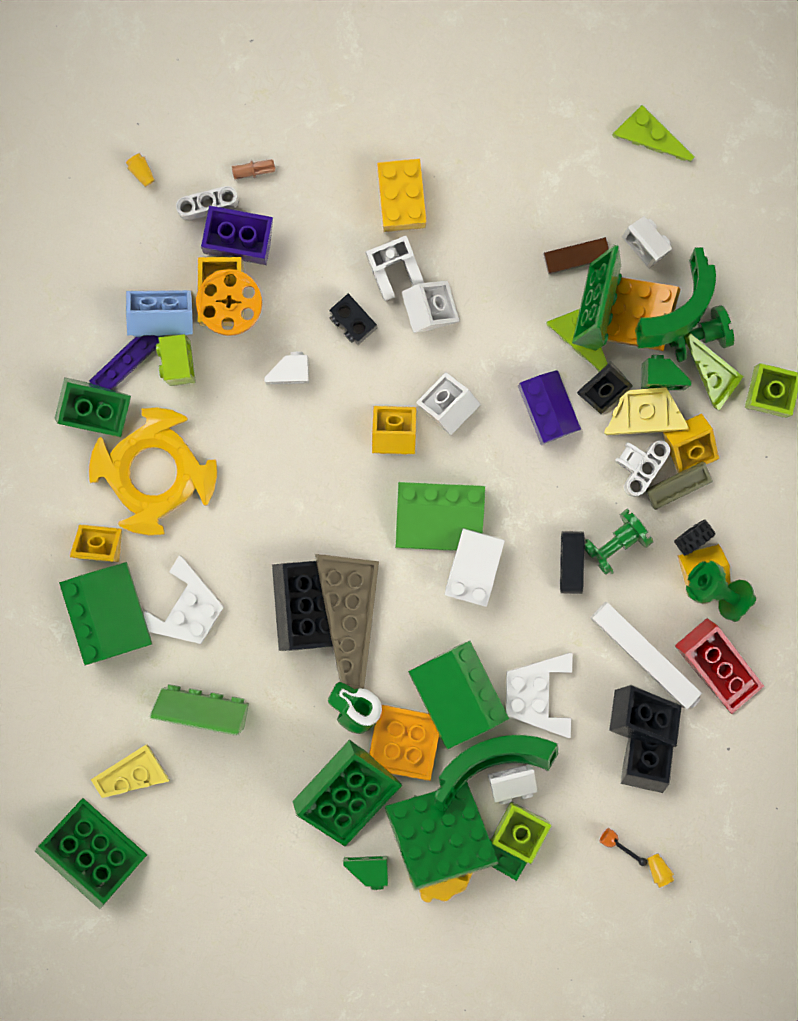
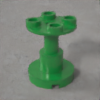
(707, 331)
(624, 537)
(709, 584)

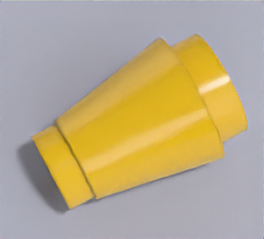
(140, 169)
(660, 871)

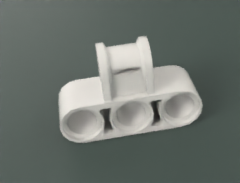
(636, 461)

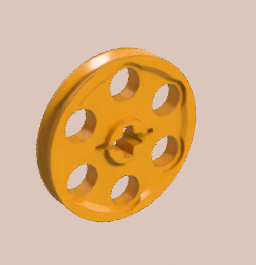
(236, 294)

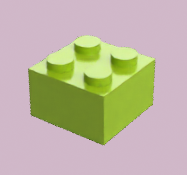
(176, 359)
(772, 390)
(521, 832)

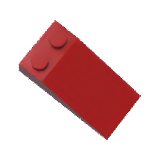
(719, 665)

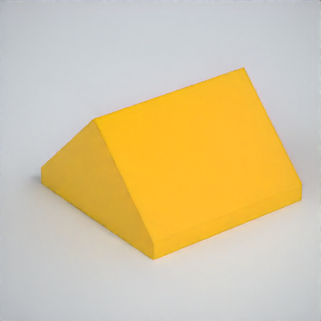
(97, 543)
(711, 553)

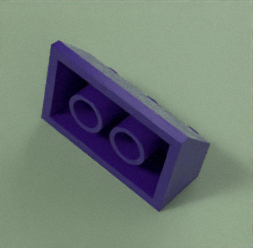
(237, 235)
(549, 407)

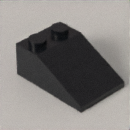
(645, 716)
(647, 765)

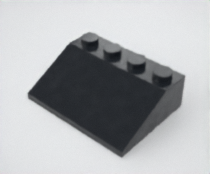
(300, 607)

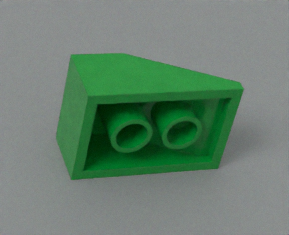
(92, 407)

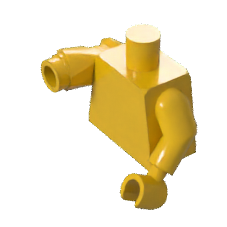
(445, 890)

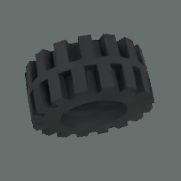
(695, 537)

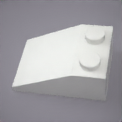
(474, 567)

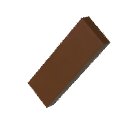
(574, 255)

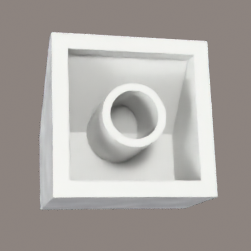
(647, 241)
(430, 306)
(448, 403)
(513, 783)

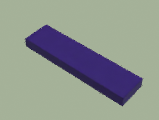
(125, 361)

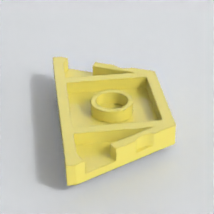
(646, 413)

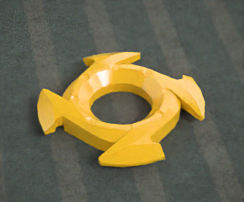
(117, 466)

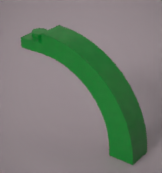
(670, 327)
(490, 753)

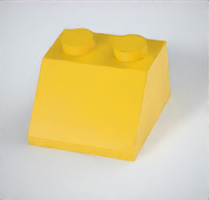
(394, 430)
(692, 445)

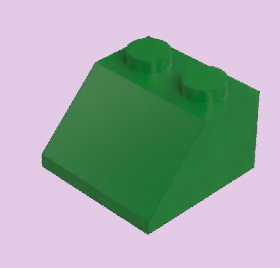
(663, 373)

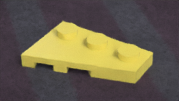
(131, 773)

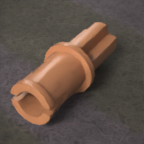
(253, 169)

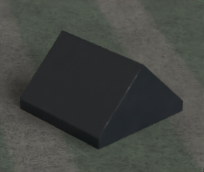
(605, 388)

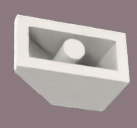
(290, 370)

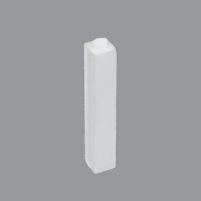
(646, 656)

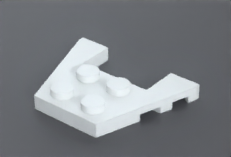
(193, 612)
(529, 694)

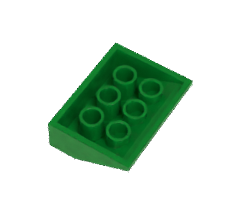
(598, 300)
(105, 613)
(458, 695)
(346, 794)
(90, 853)

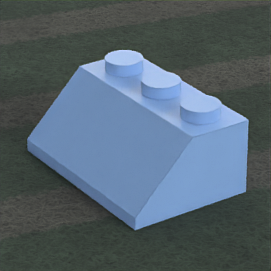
(159, 313)

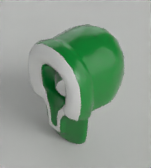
(357, 707)

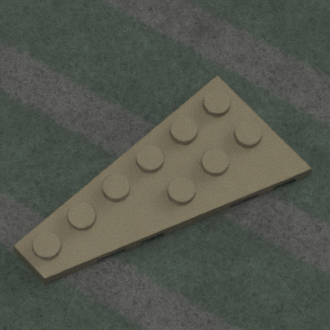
(349, 603)

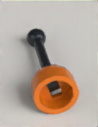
(610, 839)

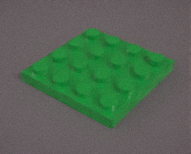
(440, 843)

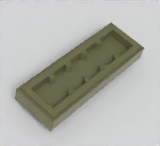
(679, 485)

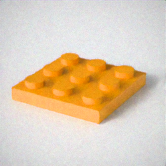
(639, 300)
(405, 742)

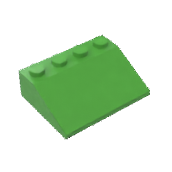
(436, 514)
(200, 710)

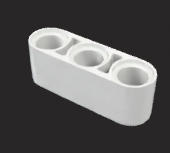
(197, 200)

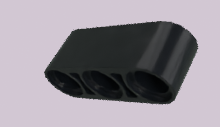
(572, 562)

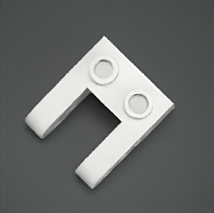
(389, 254)

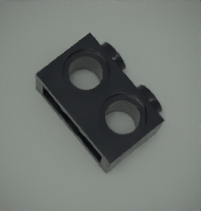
(357, 316)

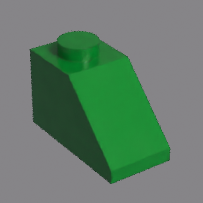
(369, 870)

